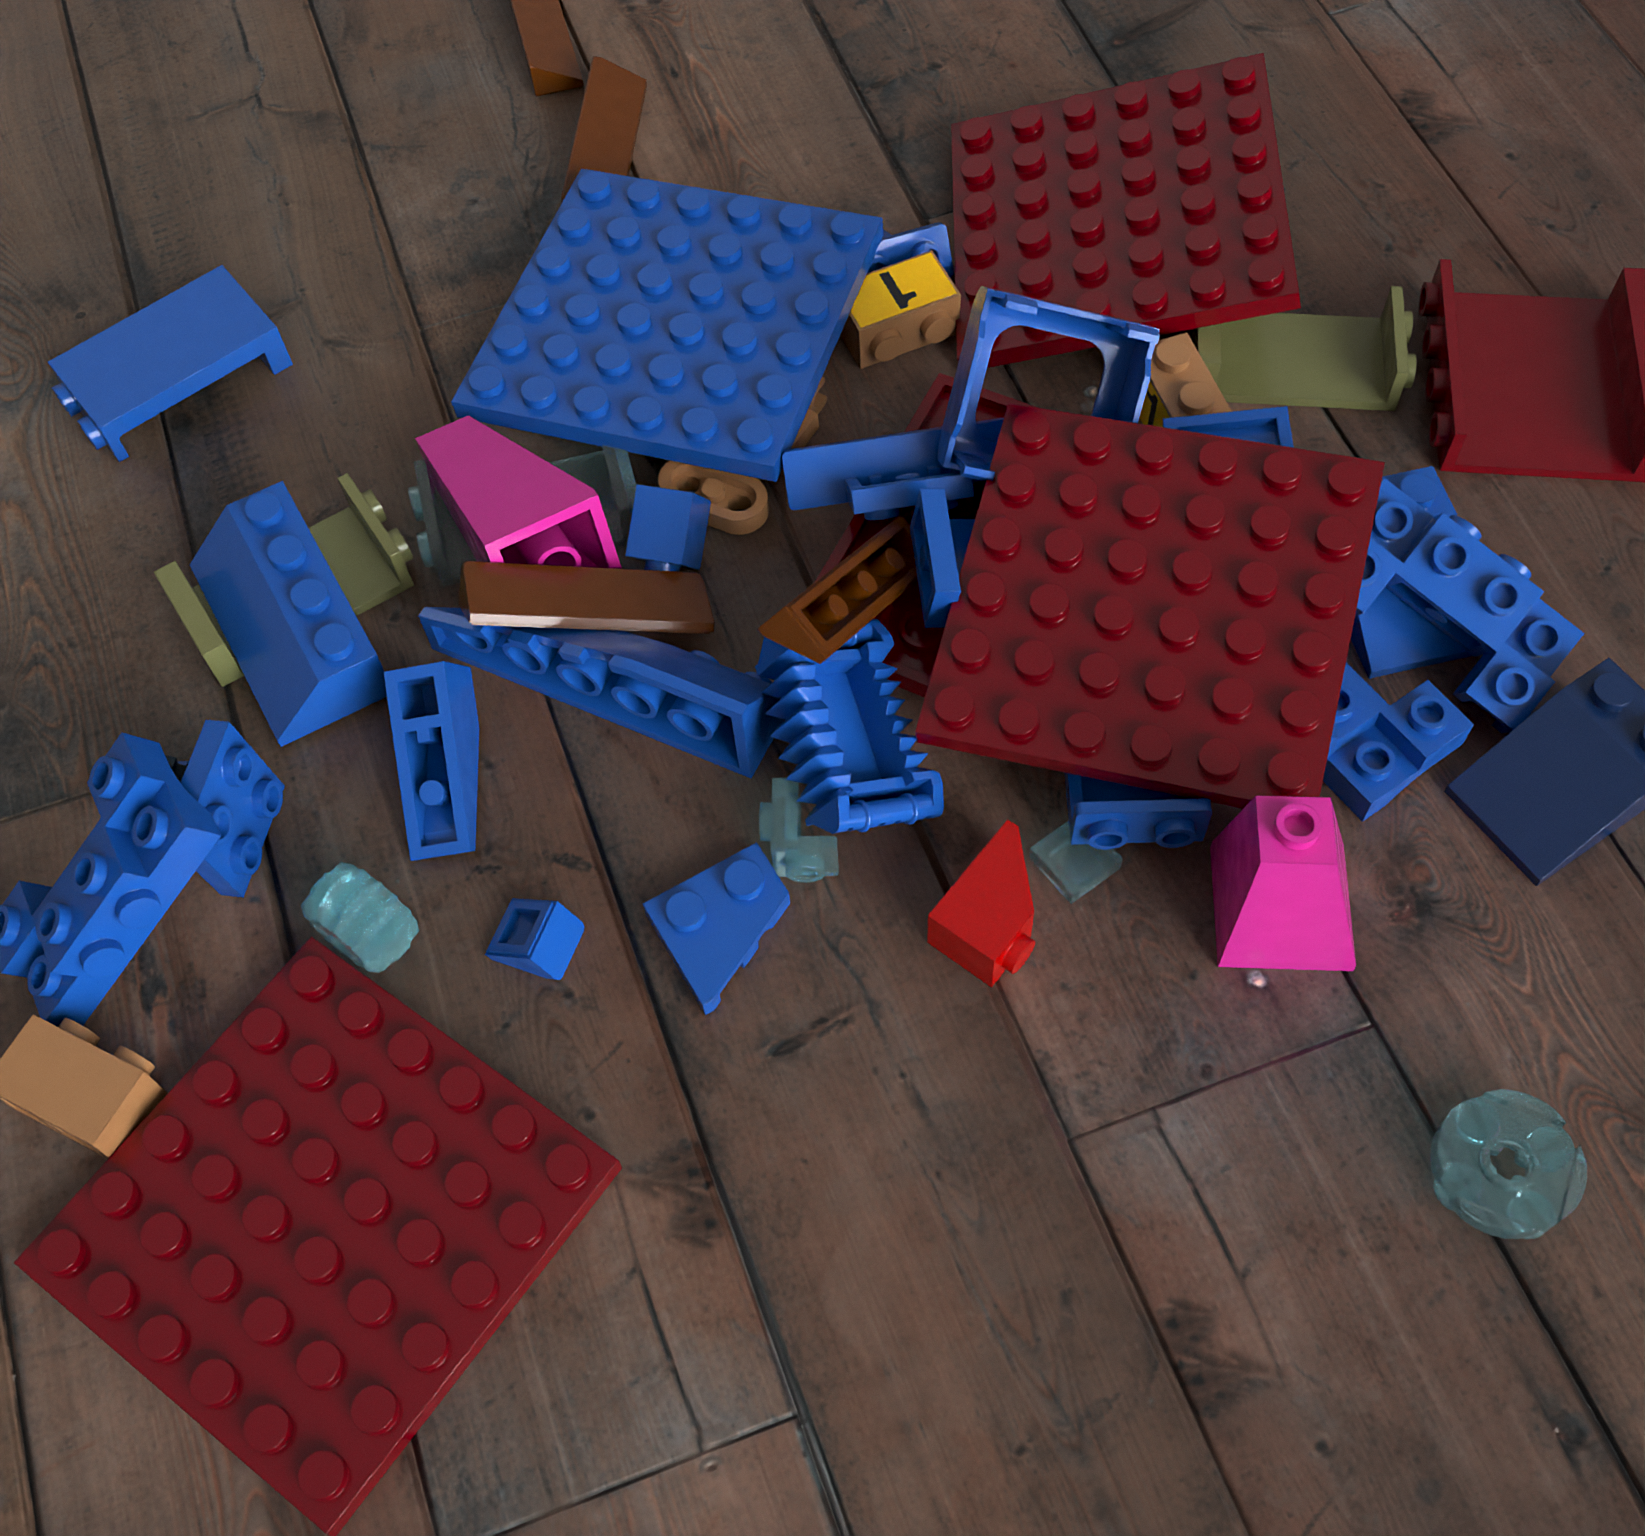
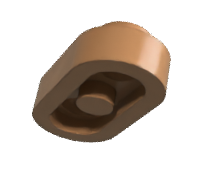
(726, 492)

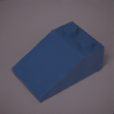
(1562, 774)

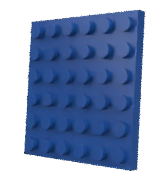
(673, 322)

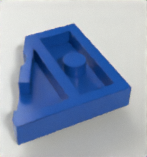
(717, 920)

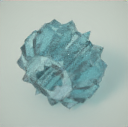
(360, 917)

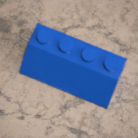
(286, 616)

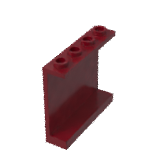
(1537, 380)

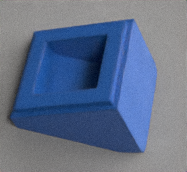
(536, 937)

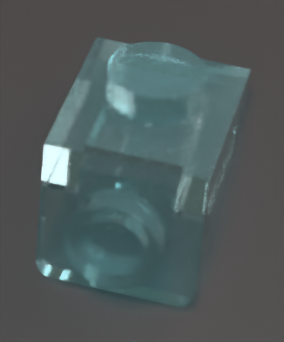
(794, 855)

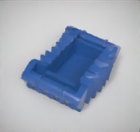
(849, 736)

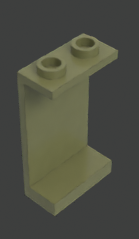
(1313, 358)
(354, 544)

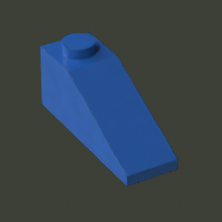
(436, 756)

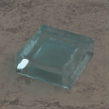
(1073, 867)

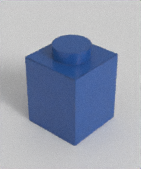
(668, 528)

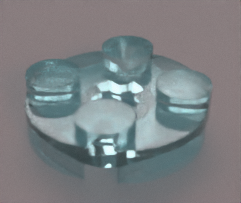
(1484, 1198)

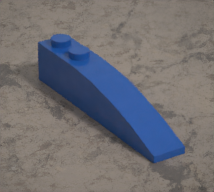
(626, 680)

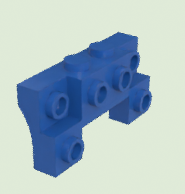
(1473, 599)
(1386, 744)
(115, 888)

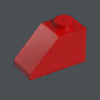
(988, 911)

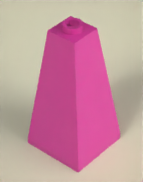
(515, 502)
(1282, 887)

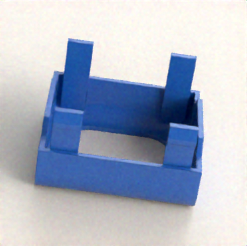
(1121, 392)

